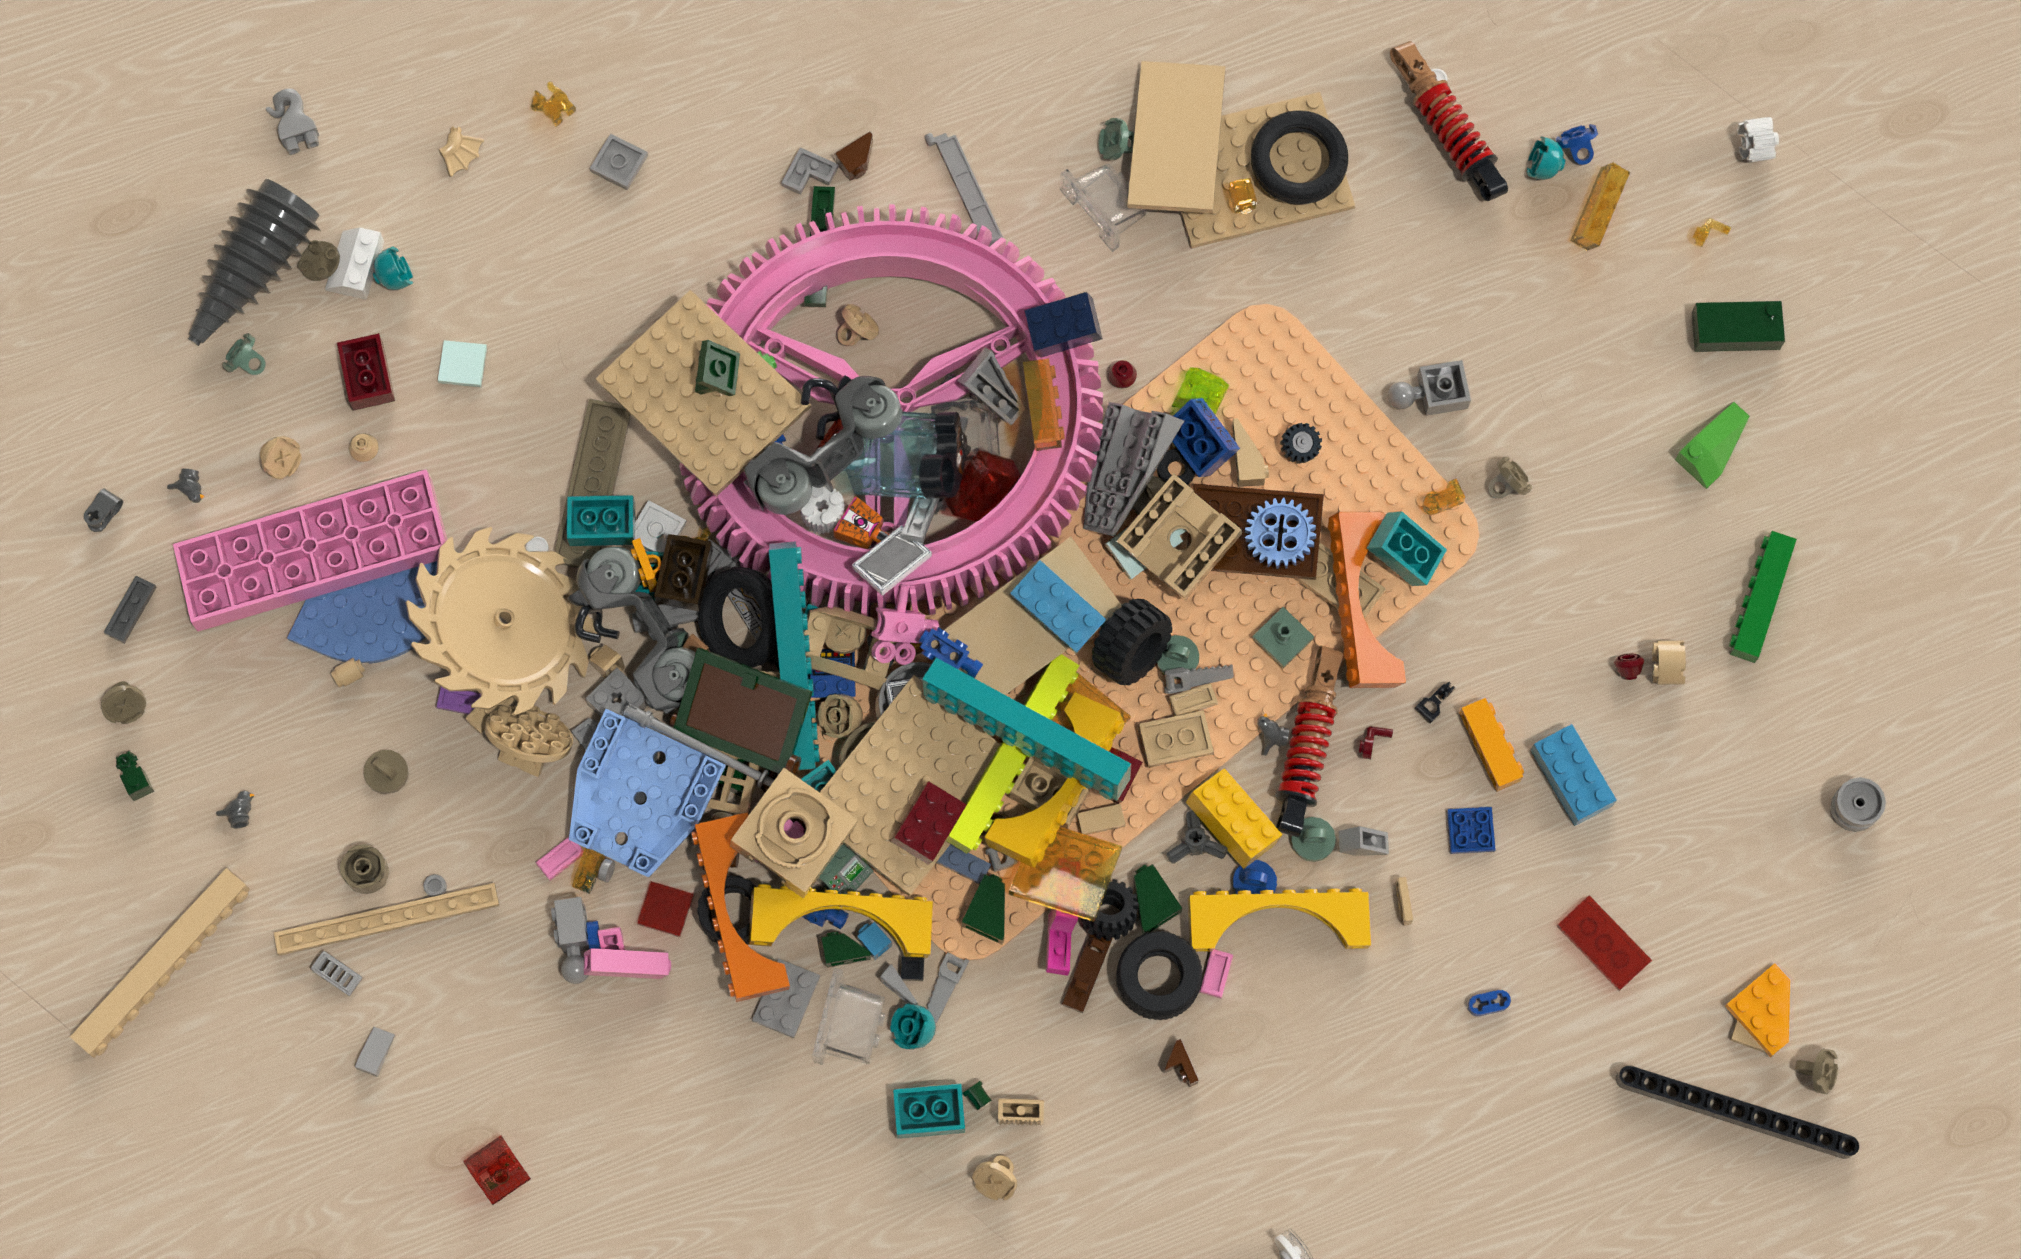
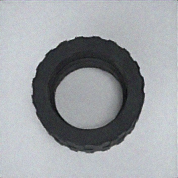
(733, 884)

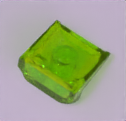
(1203, 385)

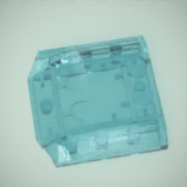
(893, 461)

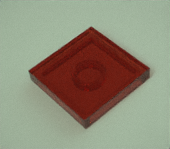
(665, 909)

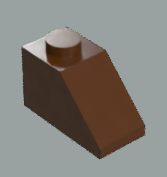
(855, 157)

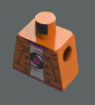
(860, 525)

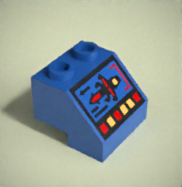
(828, 684)

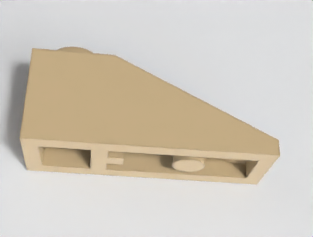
(1248, 460)

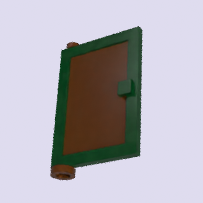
(743, 712)

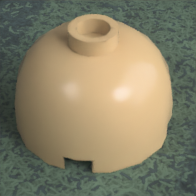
(840, 715)

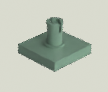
(1283, 637)

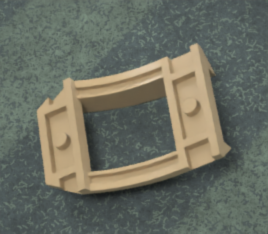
(818, 624)

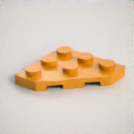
(1765, 1009)

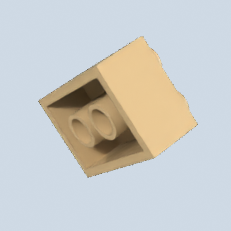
(1040, 784)

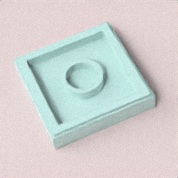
(462, 363)

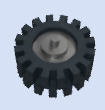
(1301, 443)

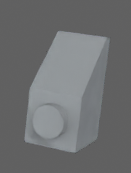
(1363, 841)

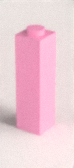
(626, 963)

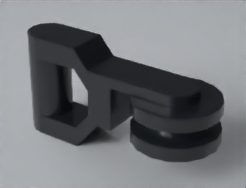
(1446, 691)

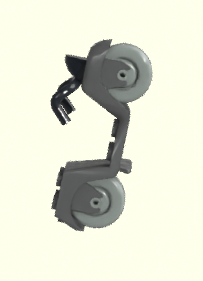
(785, 478)
(611, 582)

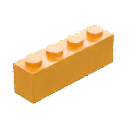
(1491, 744)

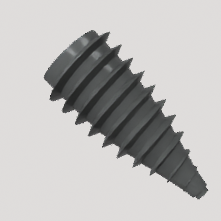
(252, 255)

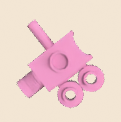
(901, 627)

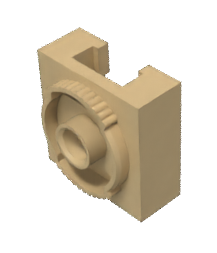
(1176, 509)
(799, 859)

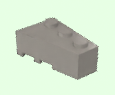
(990, 385)

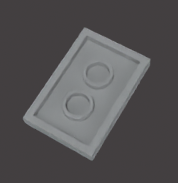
(786, 1009)

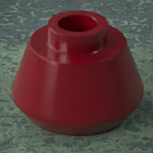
(1122, 374)
(1629, 665)

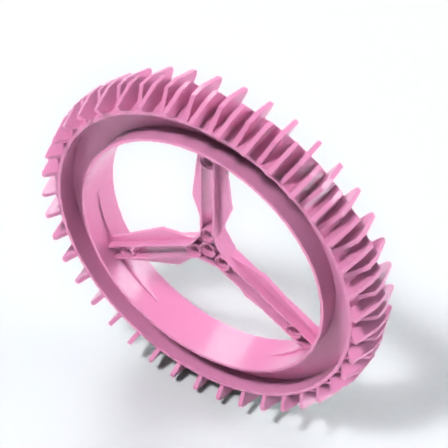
(997, 283)

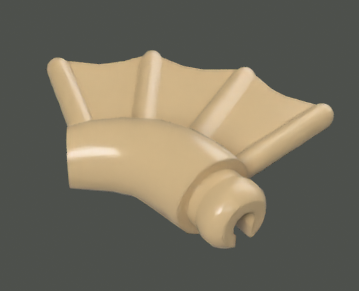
(459, 150)

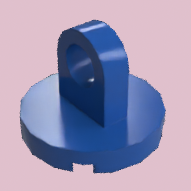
(1579, 138)
(1255, 878)

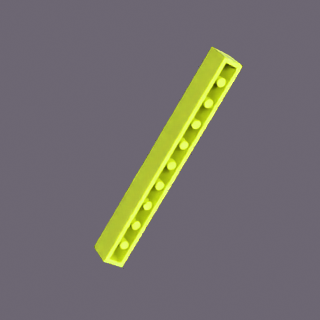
(1009, 759)

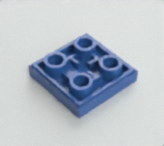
(1471, 830)

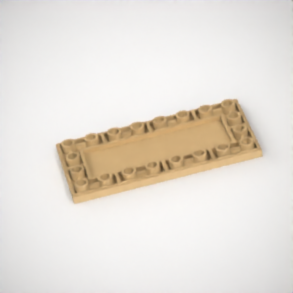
(1176, 137)
(1011, 638)

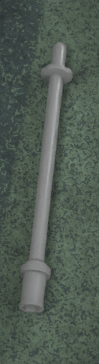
(646, 719)

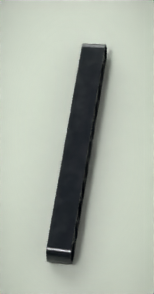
(1748, 1111)

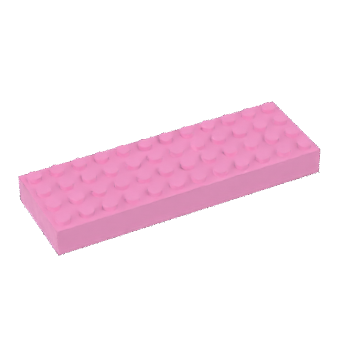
(310, 550)

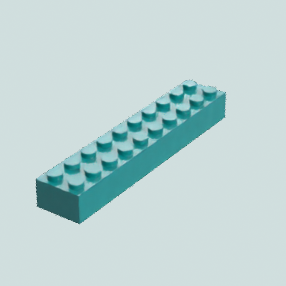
(791, 640)
(1026, 730)

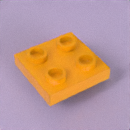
(646, 573)

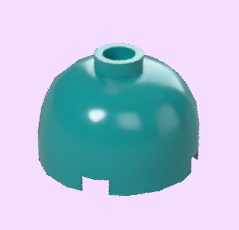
(1546, 159)
(392, 270)
(913, 1026)

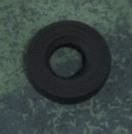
(1169, 457)

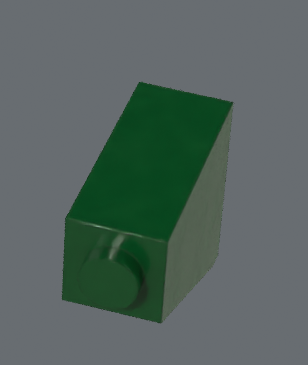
(1154, 899)
(987, 909)

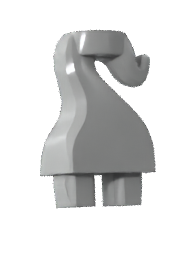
(294, 124)

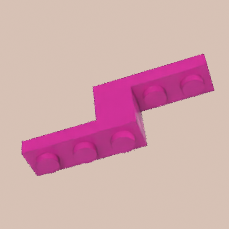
(1059, 941)

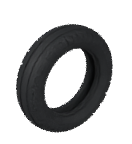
(1299, 122)
(711, 620)

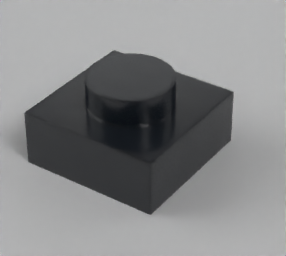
(912, 969)

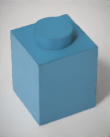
(874, 940)

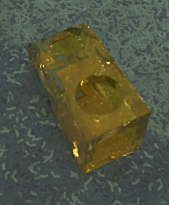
(1446, 499)
(588, 870)

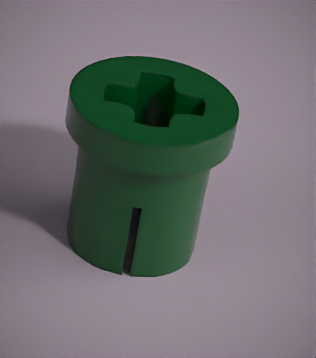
(977, 1095)

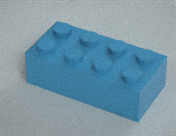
(1057, 606)
(1573, 775)

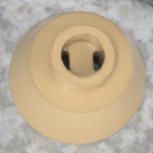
(363, 447)

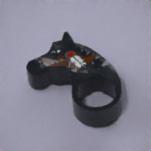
(942, 472)

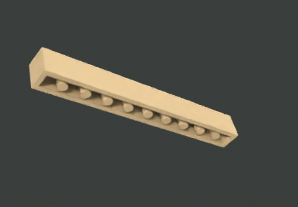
(160, 963)

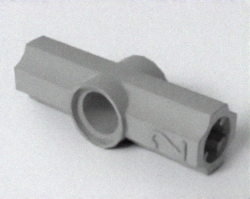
(674, 616)

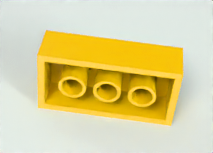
(1234, 818)

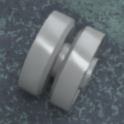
(1869, 805)

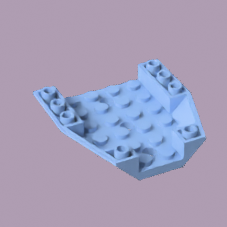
(620, 766)

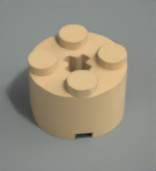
(1670, 662)

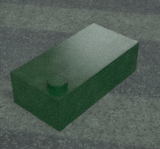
(1738, 326)

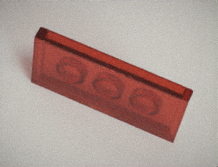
(1604, 943)

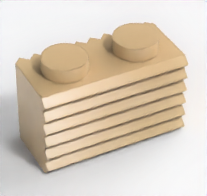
(1020, 1112)

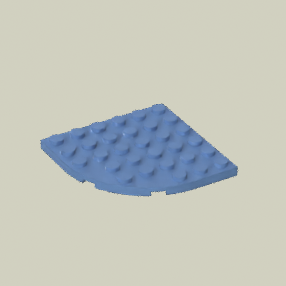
(362, 620)

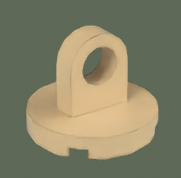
(860, 325)
(280, 457)
(844, 636)
(994, 1179)

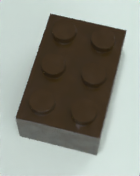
(683, 572)

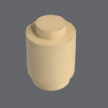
(348, 672)

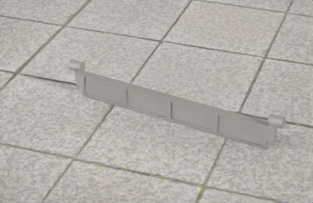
(965, 183)

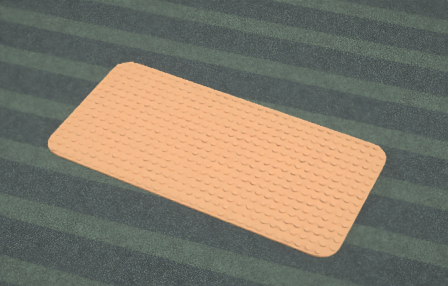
(1365, 465)

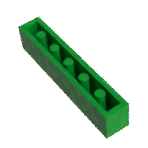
(1762, 597)

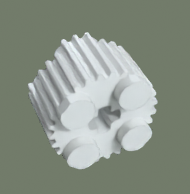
(1757, 139)
(829, 517)

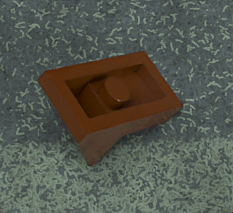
(1180, 1058)

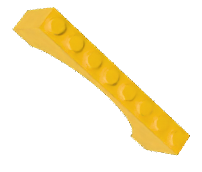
(1030, 834)
(1341, 911)
(903, 918)

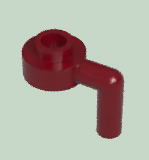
(1367, 746)

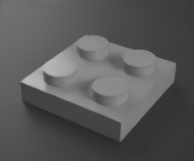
(619, 161)

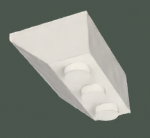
(356, 266)

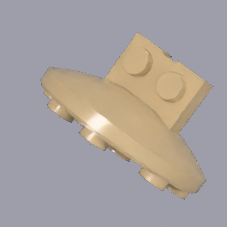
(528, 738)

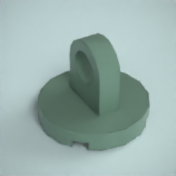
(1114, 139)
(241, 354)
(1179, 653)
(1315, 840)

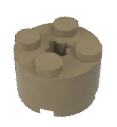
(353, 863)

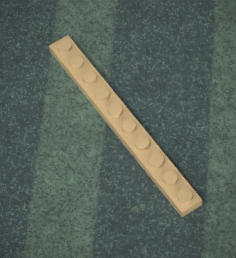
(386, 919)

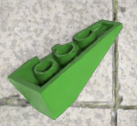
(1712, 447)

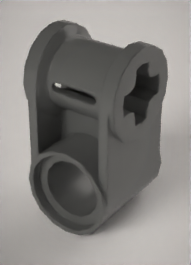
(104, 507)

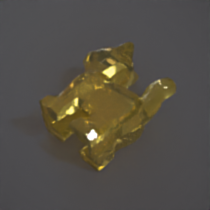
(555, 105)

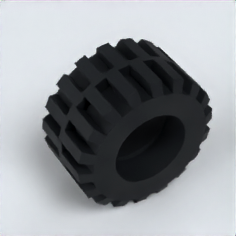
(1114, 925)

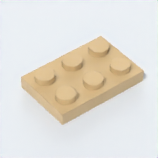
(1176, 739)

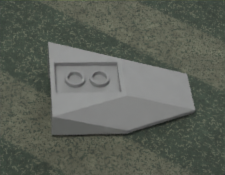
(1127, 458)

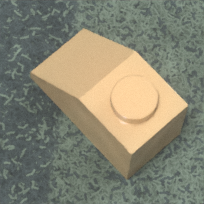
(606, 660)

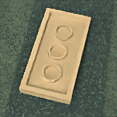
(1325, 583)

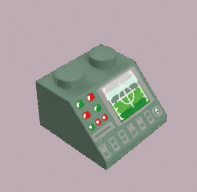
(845, 872)

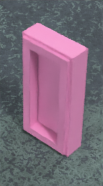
(559, 858)
(1216, 973)

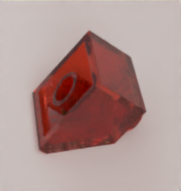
(496, 1170)

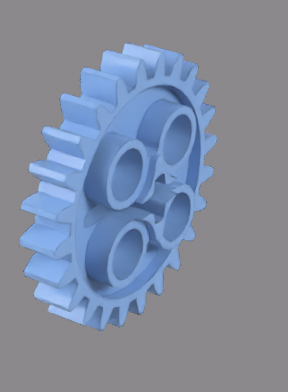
(1261, 531)

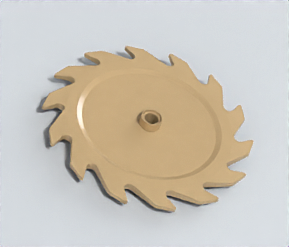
(473, 643)

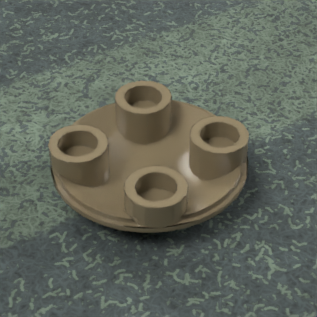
(319, 260)

